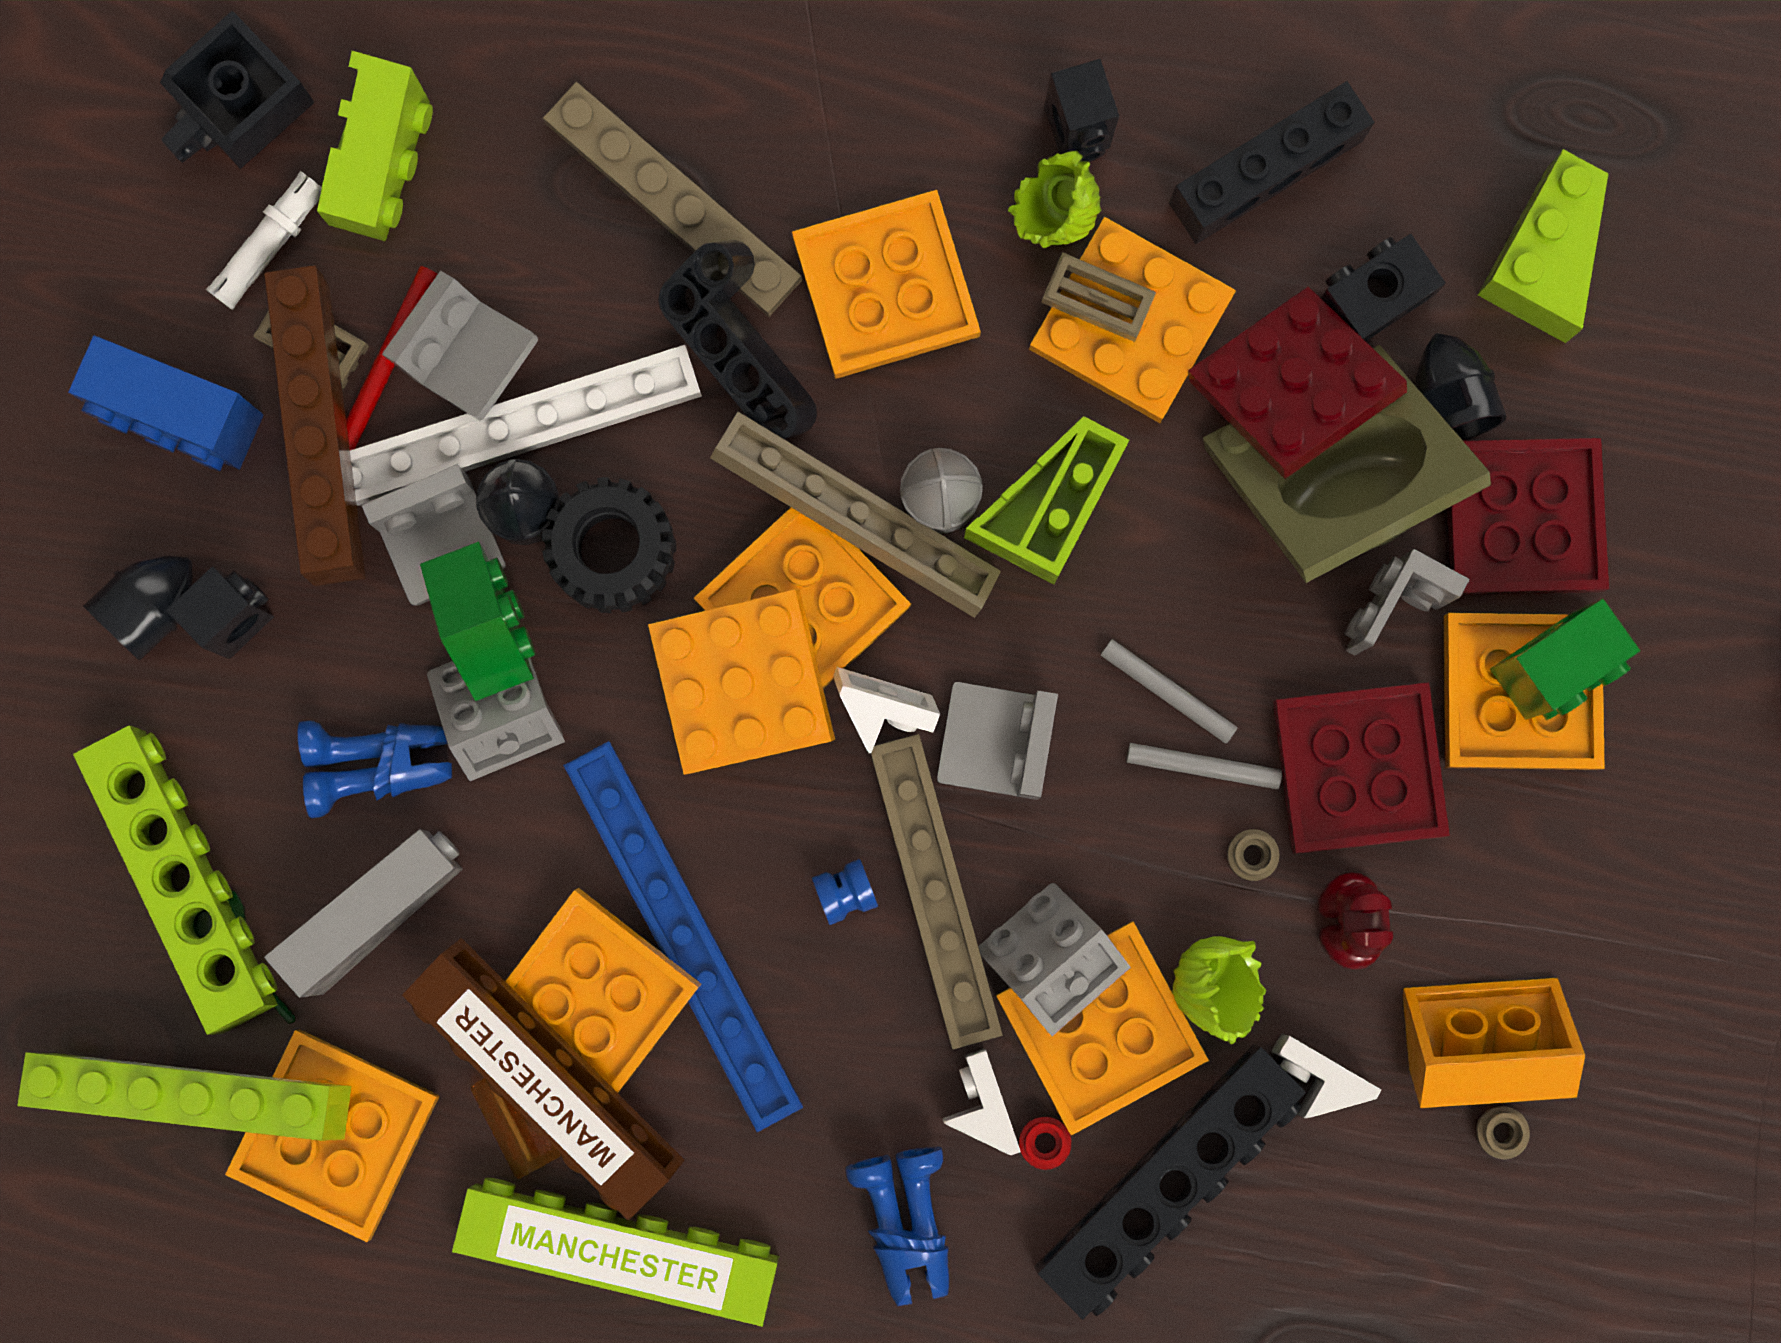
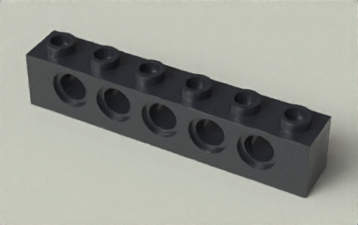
(1102, 1225)

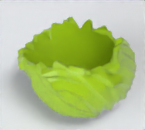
(1058, 203)
(1220, 986)

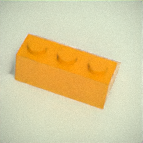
(1491, 1043)

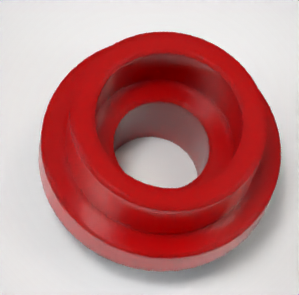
(1057, 1154)

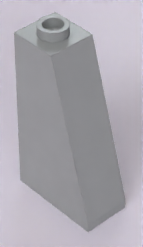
(365, 914)

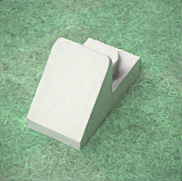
(874, 700)
(1333, 1086)
(990, 1119)

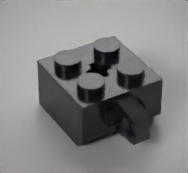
(211, 114)

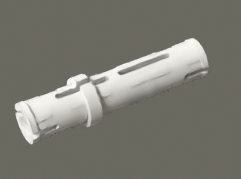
(266, 240)

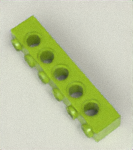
(107, 770)

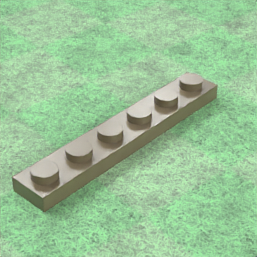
(666, 192)
(855, 514)
(935, 892)

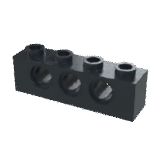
(1271, 162)

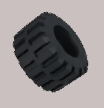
(584, 510)

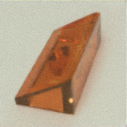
(520, 1145)

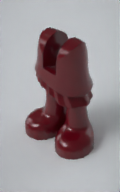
(1362, 921)

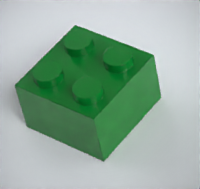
(479, 620)
(1564, 660)

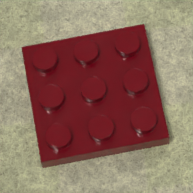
(1297, 382)
(1536, 522)
(1361, 768)

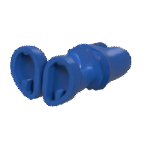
(391, 775)
(895, 1246)

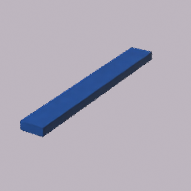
(683, 935)

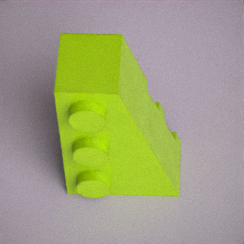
(375, 148)
(1552, 250)
(1050, 504)

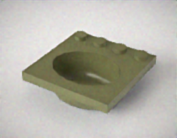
(1359, 490)

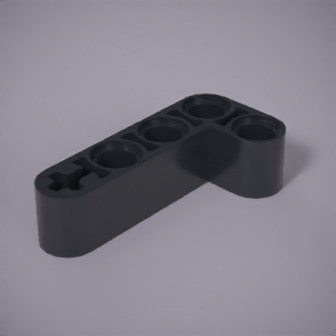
(744, 343)

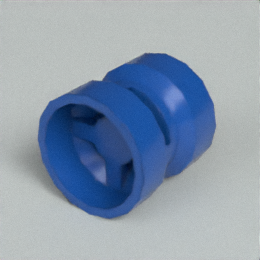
(844, 892)

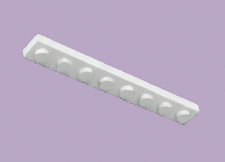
(526, 423)

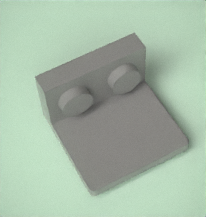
(460, 347)
(429, 522)
(1423, 585)
(496, 728)
(997, 740)
(1053, 957)

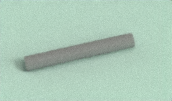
(1169, 691)
(1204, 766)

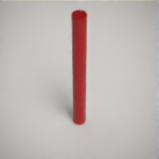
(382, 367)

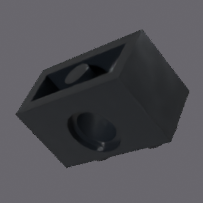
(1081, 110)
(1402, 268)
(222, 611)

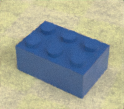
(165, 405)

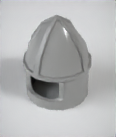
(941, 489)

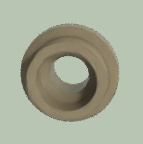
(1267, 847)
(1518, 1132)

